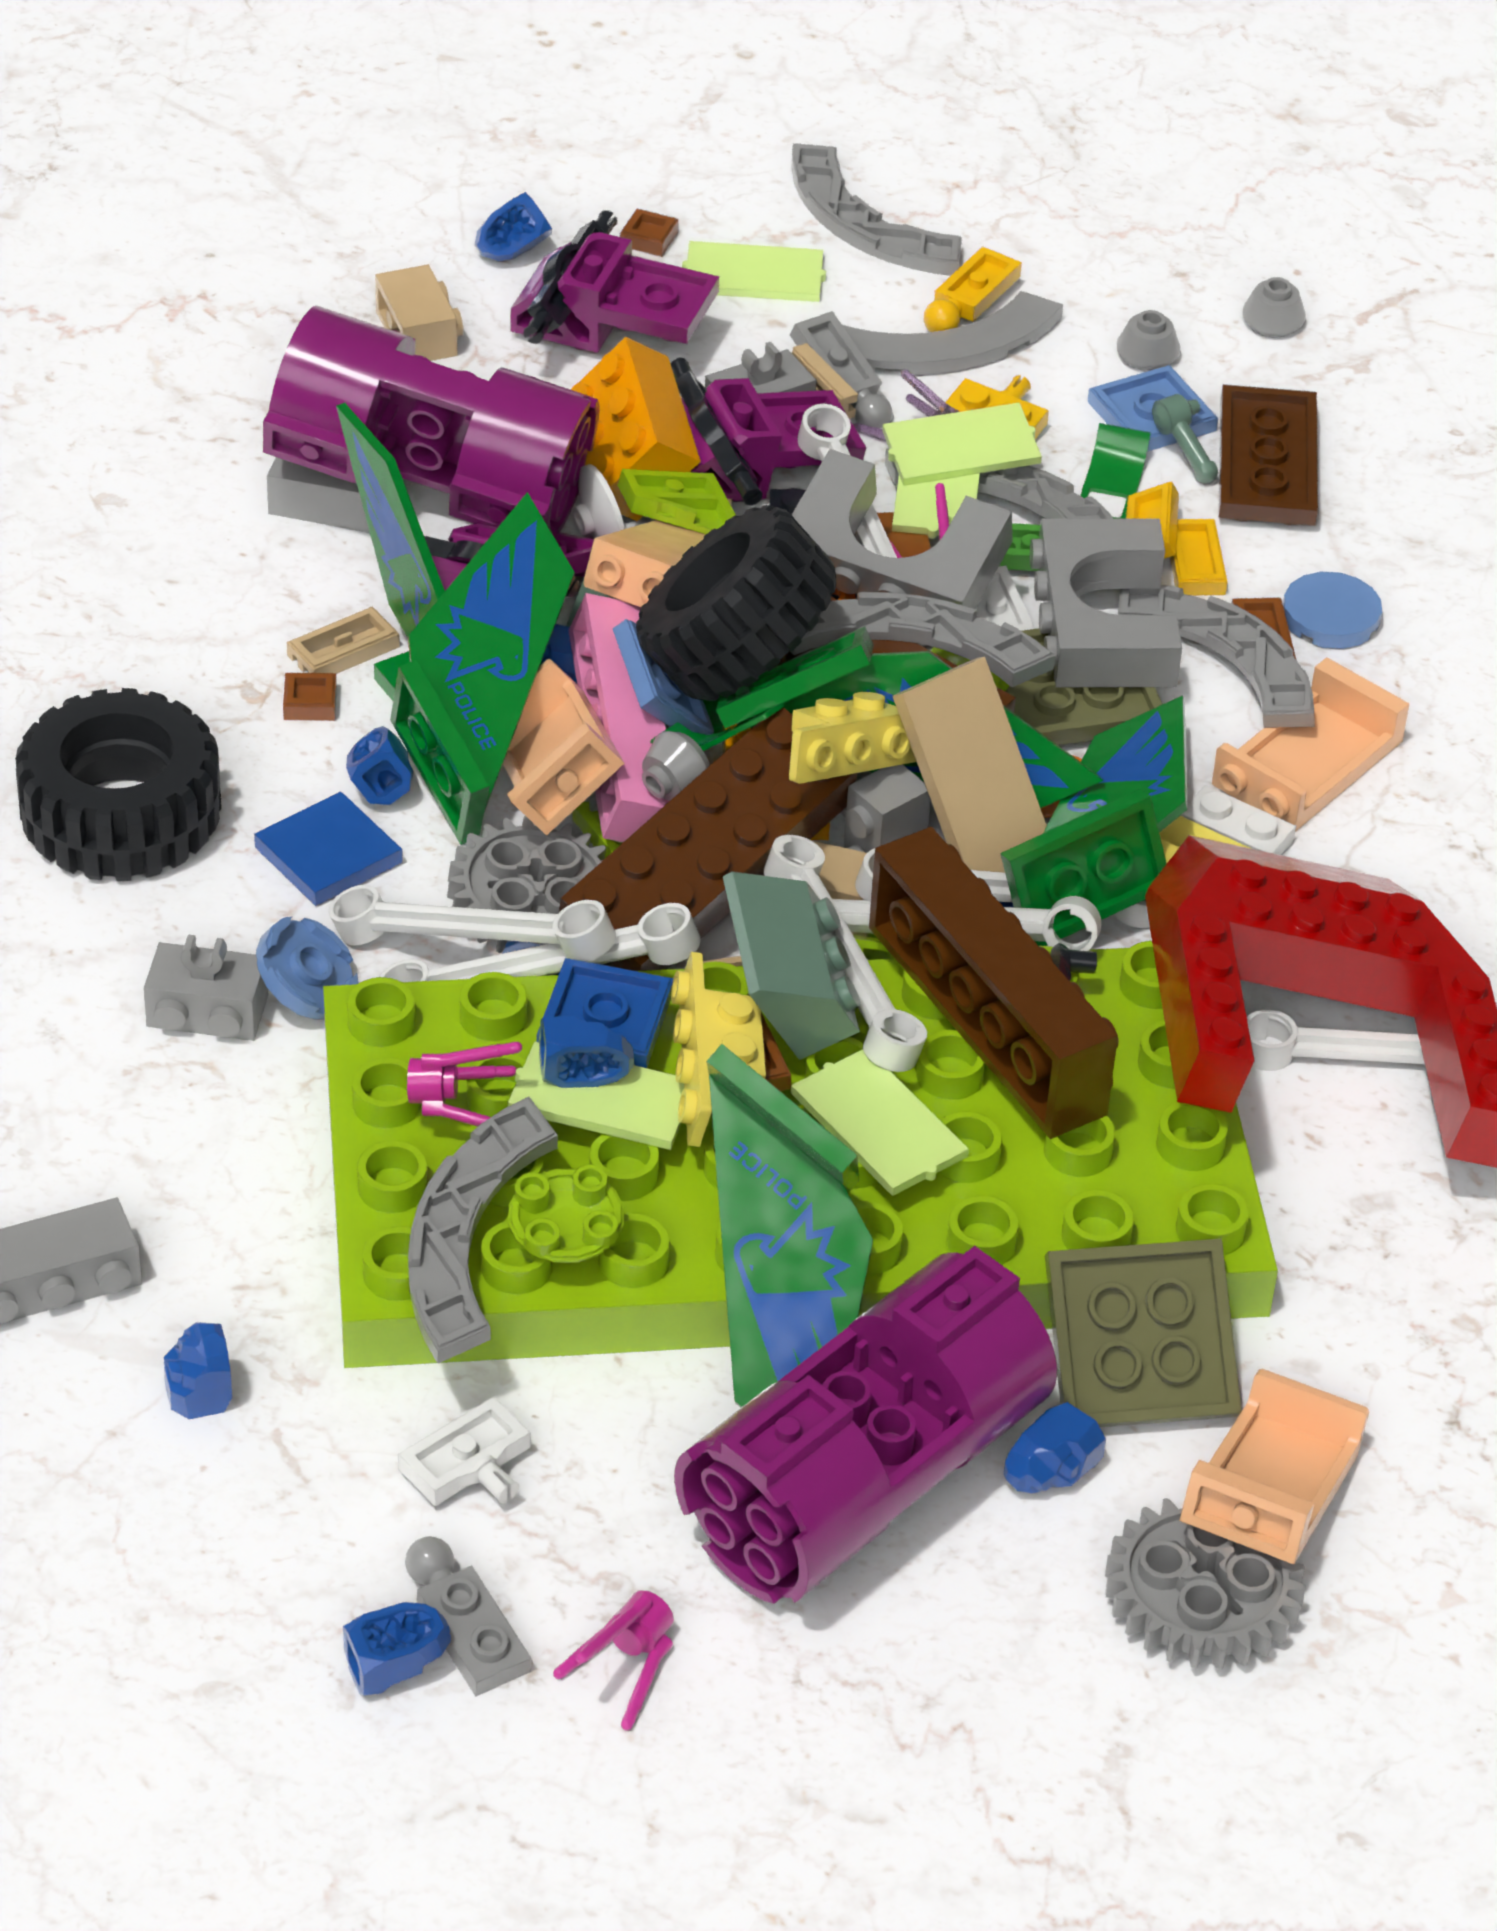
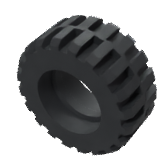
(736, 603)
(126, 827)

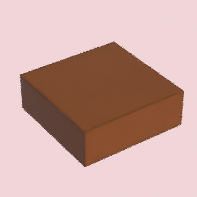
(650, 231)
(310, 696)

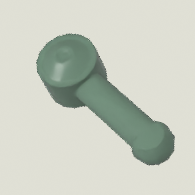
(1175, 417)

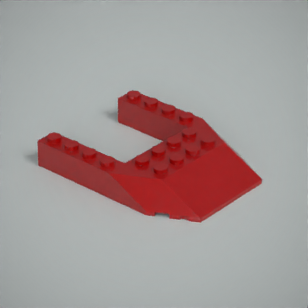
(1328, 934)

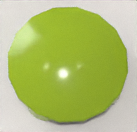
(566, 1214)

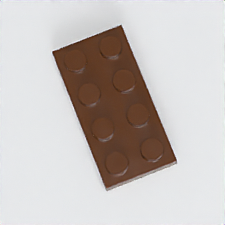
(1268, 455)

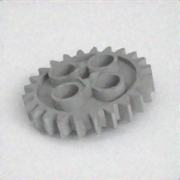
(519, 868)
(1200, 1590)

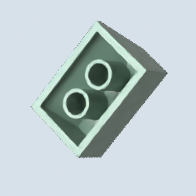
(793, 960)

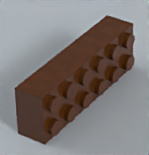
(709, 830)
(993, 982)

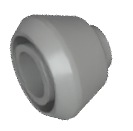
(1274, 308)
(1148, 341)
(672, 764)

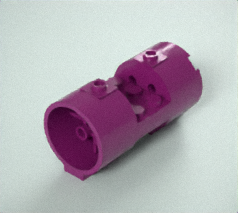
(440, 424)
(867, 1425)

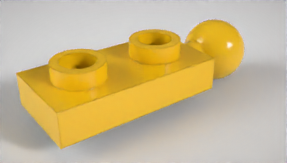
(971, 289)

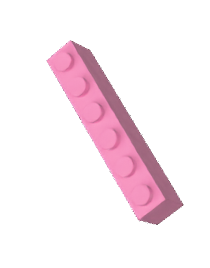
(602, 675)

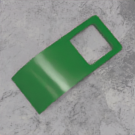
(1117, 462)
(709, 741)

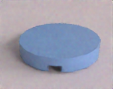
(1332, 609)
(299, 961)

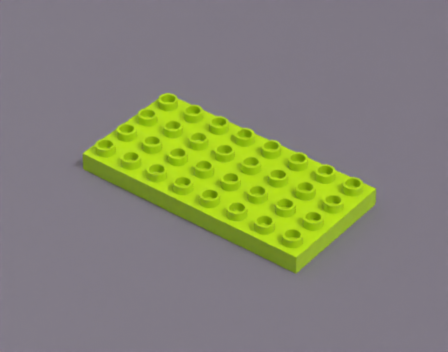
(1123, 1180)

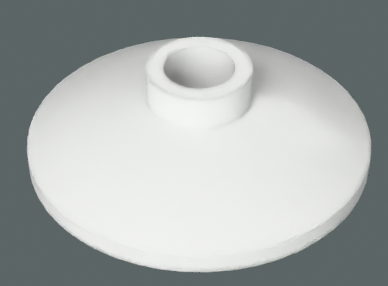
(598, 507)

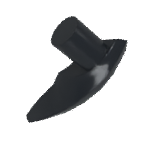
(1073, 960)

